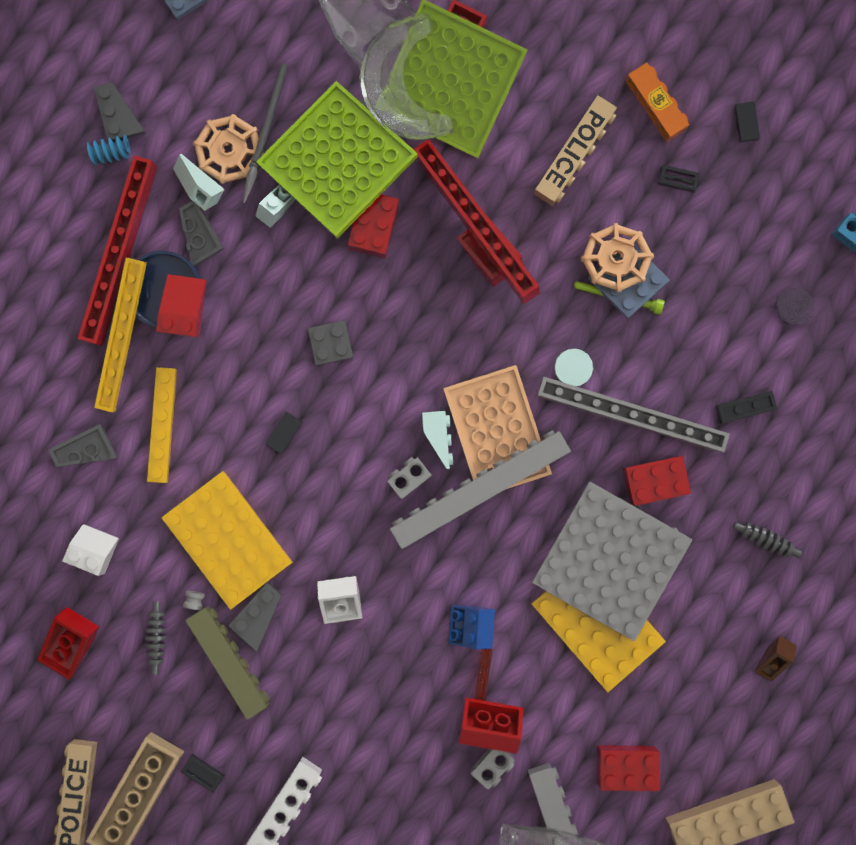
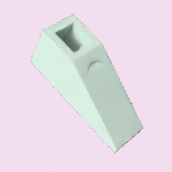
(197, 184)
(274, 206)
(435, 429)

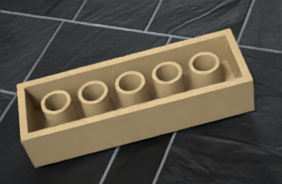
(136, 792)
(732, 817)

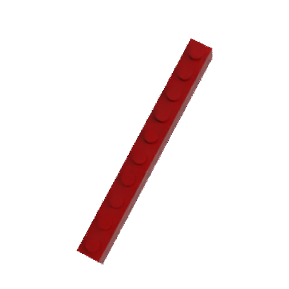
(477, 222)
(117, 250)

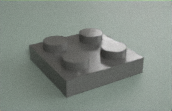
(330, 343)

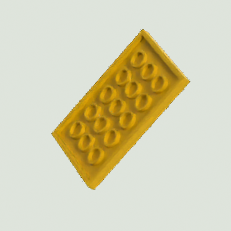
(227, 540)
(596, 645)

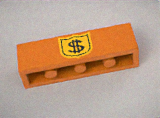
(657, 102)

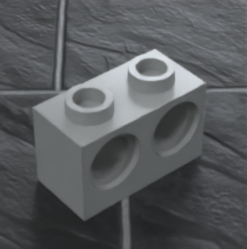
(412, 481)
(488, 762)

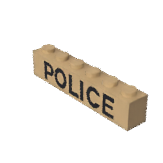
(575, 150)
(75, 792)

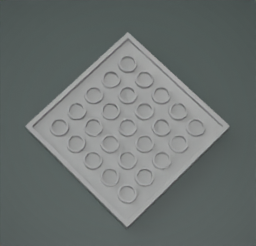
(612, 561)

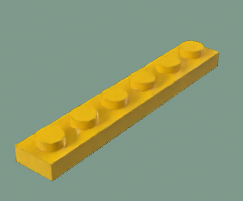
(162, 425)

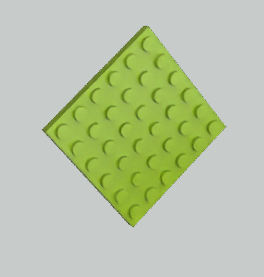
(462, 74)
(336, 159)

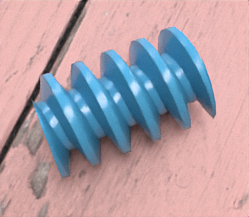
(109, 151)

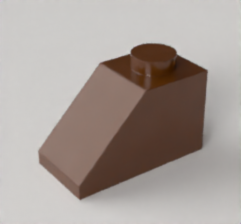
(776, 658)

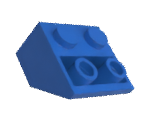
(471, 626)

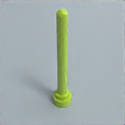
(654, 305)

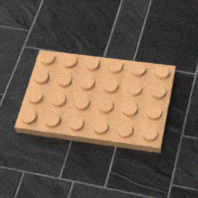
(493, 420)

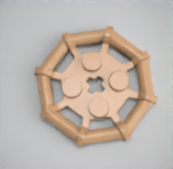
(217, 152)
(621, 267)

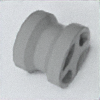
(193, 600)

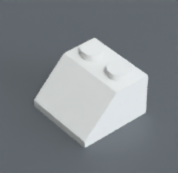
(91, 550)
(339, 599)

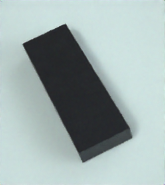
(746, 407)

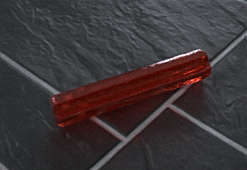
(483, 674)

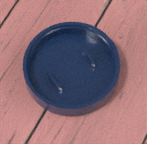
(156, 272)

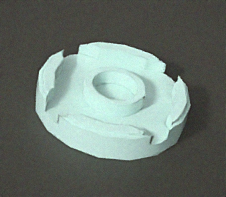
(573, 367)

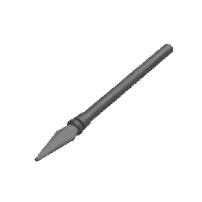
(252, 174)

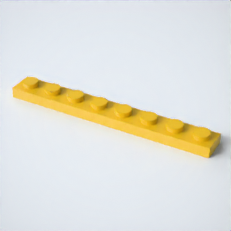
(120, 334)

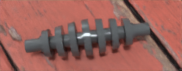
(767, 539)
(155, 661)

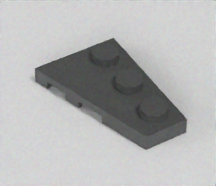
(116, 114)
(200, 235)
(85, 447)
(255, 617)

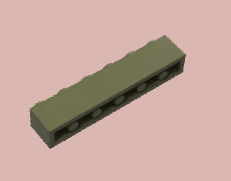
(228, 662)

